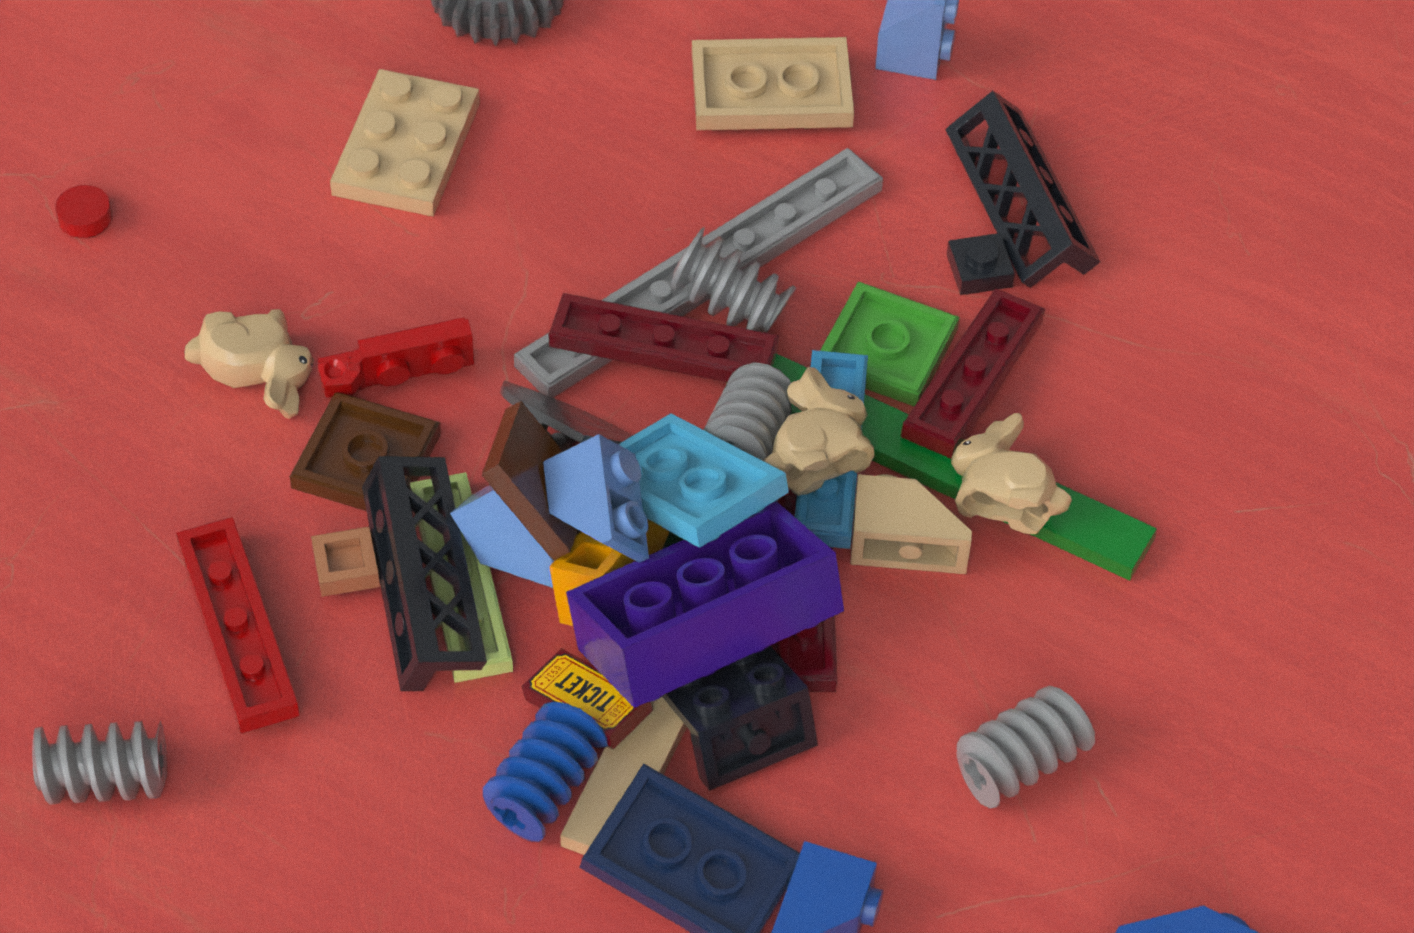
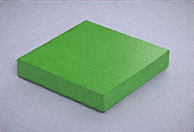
(898, 335)

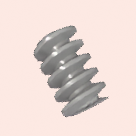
(729, 285)
(751, 409)
(1022, 743)
(99, 764)

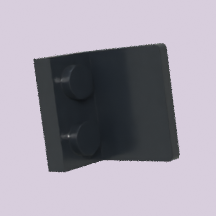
(745, 717)

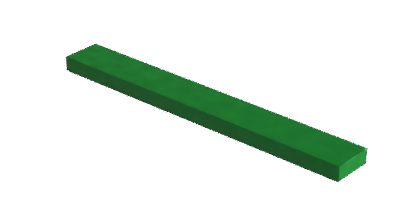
(1084, 530)

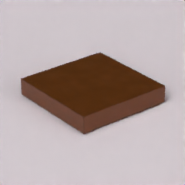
(349, 443)
(518, 478)

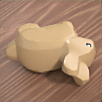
(253, 352)
(822, 438)
(1006, 482)

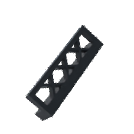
(1037, 184)
(403, 578)

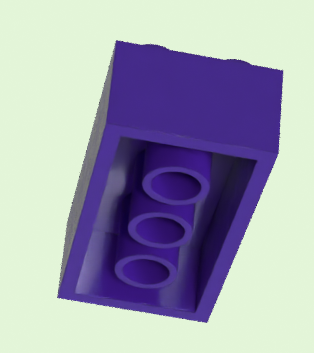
(705, 605)

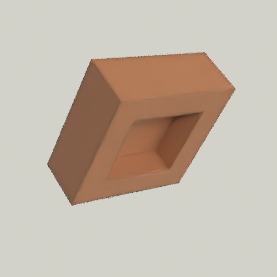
(345, 561)

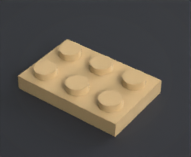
(772, 83)
(405, 142)

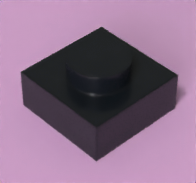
(980, 264)

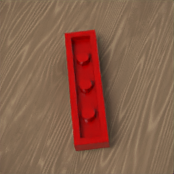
(237, 625)

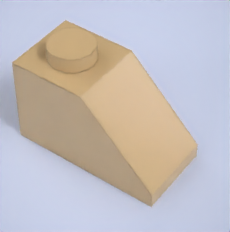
(906, 528)

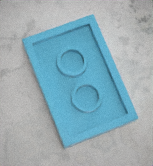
(699, 481)

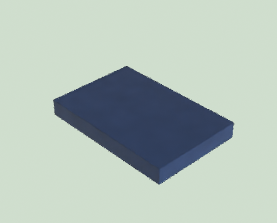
(690, 858)

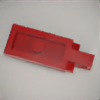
(399, 356)

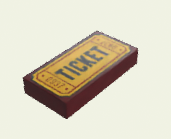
(580, 684)

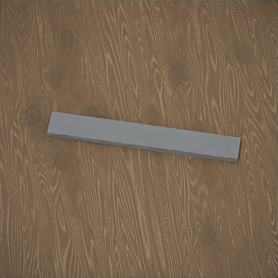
(758, 232)

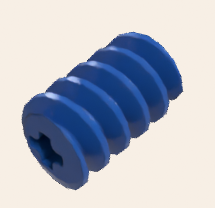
(543, 769)

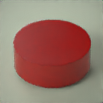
(83, 211)

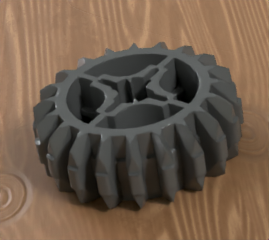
(497, 17)

